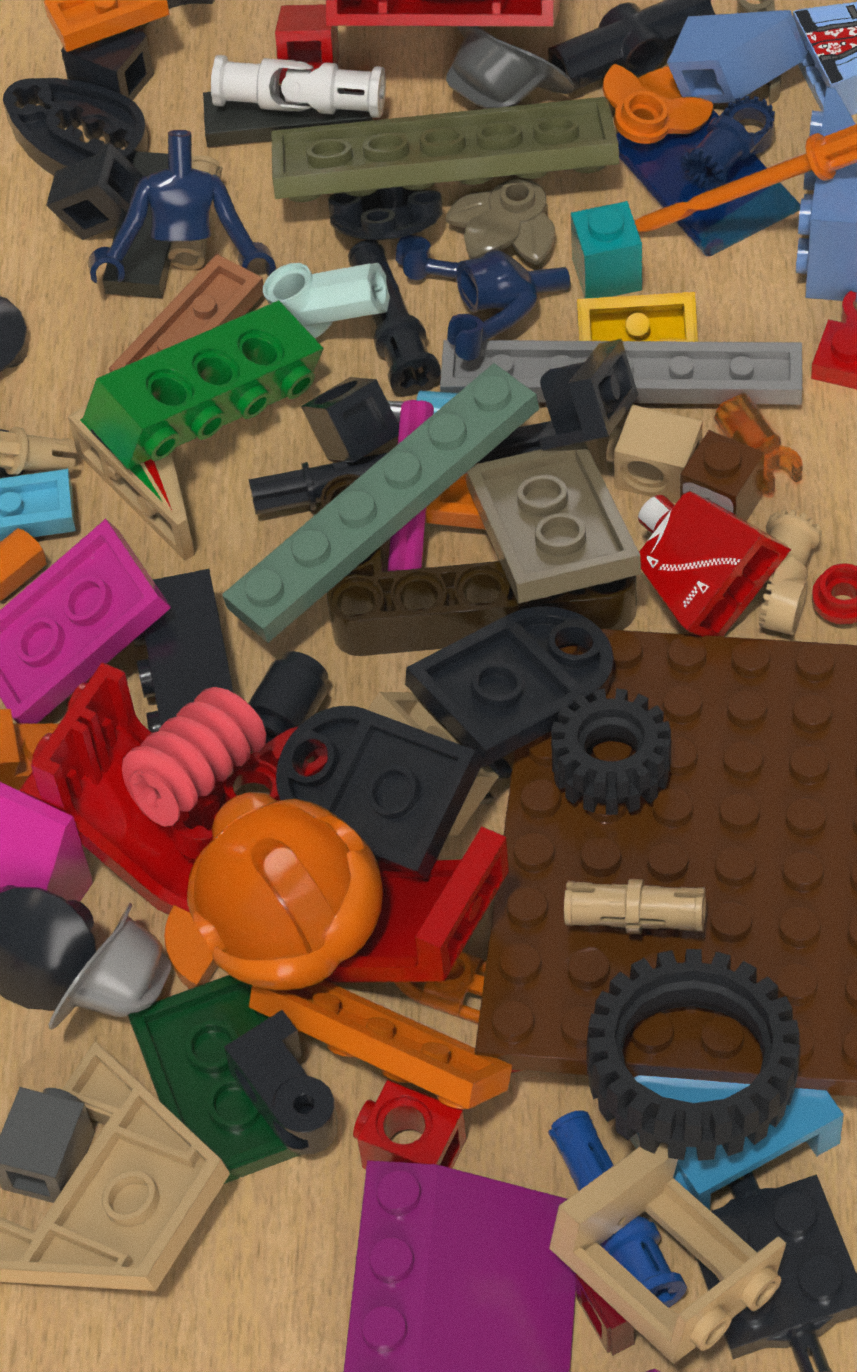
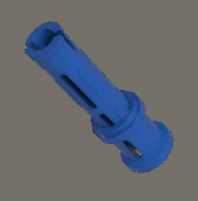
(637, 1241)

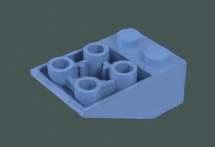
(829, 216)

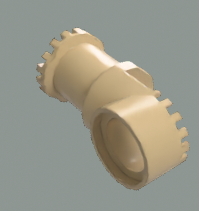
(789, 581)

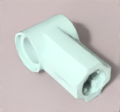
(328, 295)

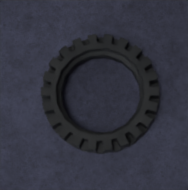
(707, 987)

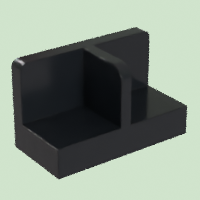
(587, 396)

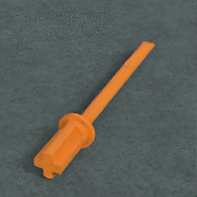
(822, 156)

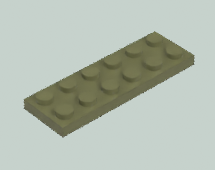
(443, 148)

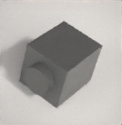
(43, 1142)

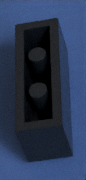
(183, 647)

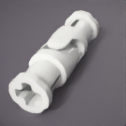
(301, 87)

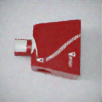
(705, 560)

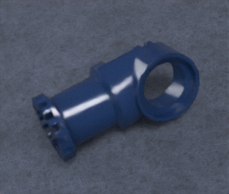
(729, 142)

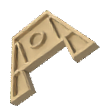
(127, 1199)

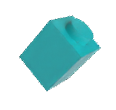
(606, 250)

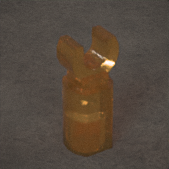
(746, 424)

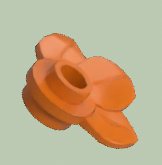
(652, 105)

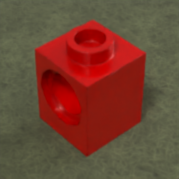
(405, 1109)

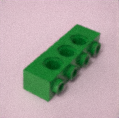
(202, 384)

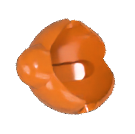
(283, 891)

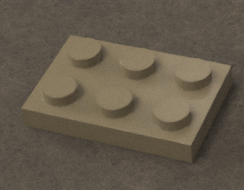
(552, 521)

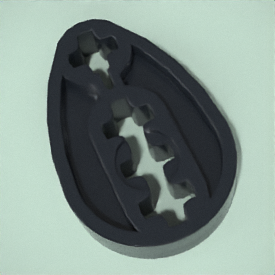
(69, 105)

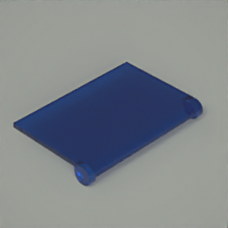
(713, 229)

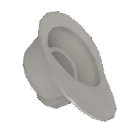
(120, 976)

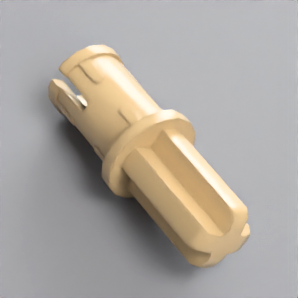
(34, 452)

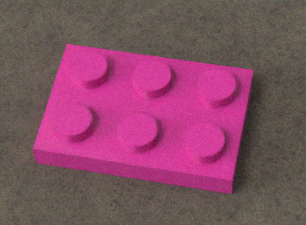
(73, 621)

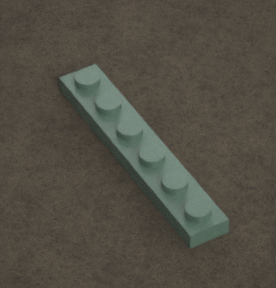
(380, 502)

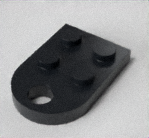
(512, 678)
(383, 781)

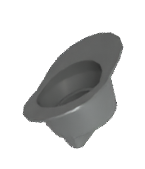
(498, 73)

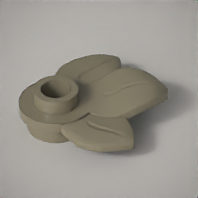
(504, 218)

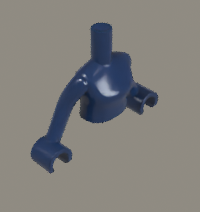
(179, 210)
(483, 284)

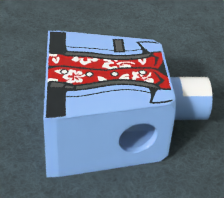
(831, 51)

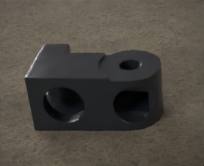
(291, 1102)

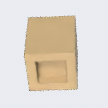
(652, 451)

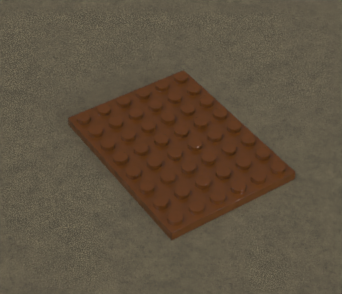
(749, 812)

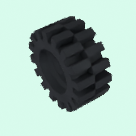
(611, 780)

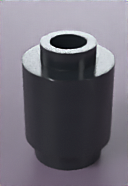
(289, 693)

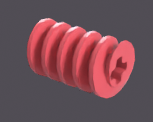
(192, 754)

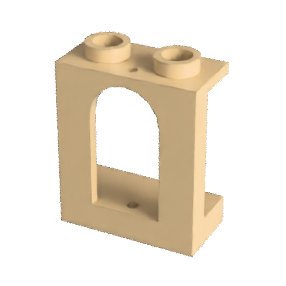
(647, 1184)

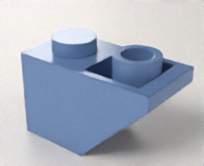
(734, 53)

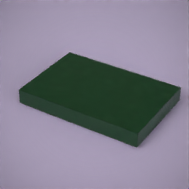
(189, 1069)

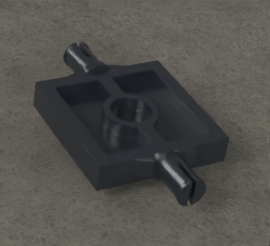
(814, 1271)

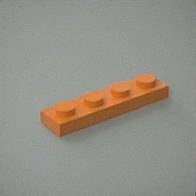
(389, 1041)

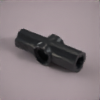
(626, 38)

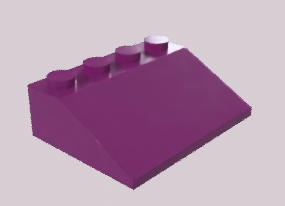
(457, 1276)

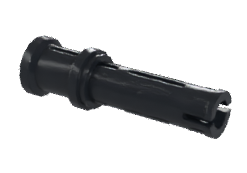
(398, 334)

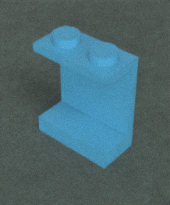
(808, 1118)

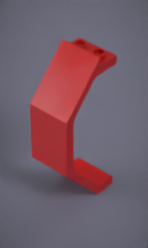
(81, 774)

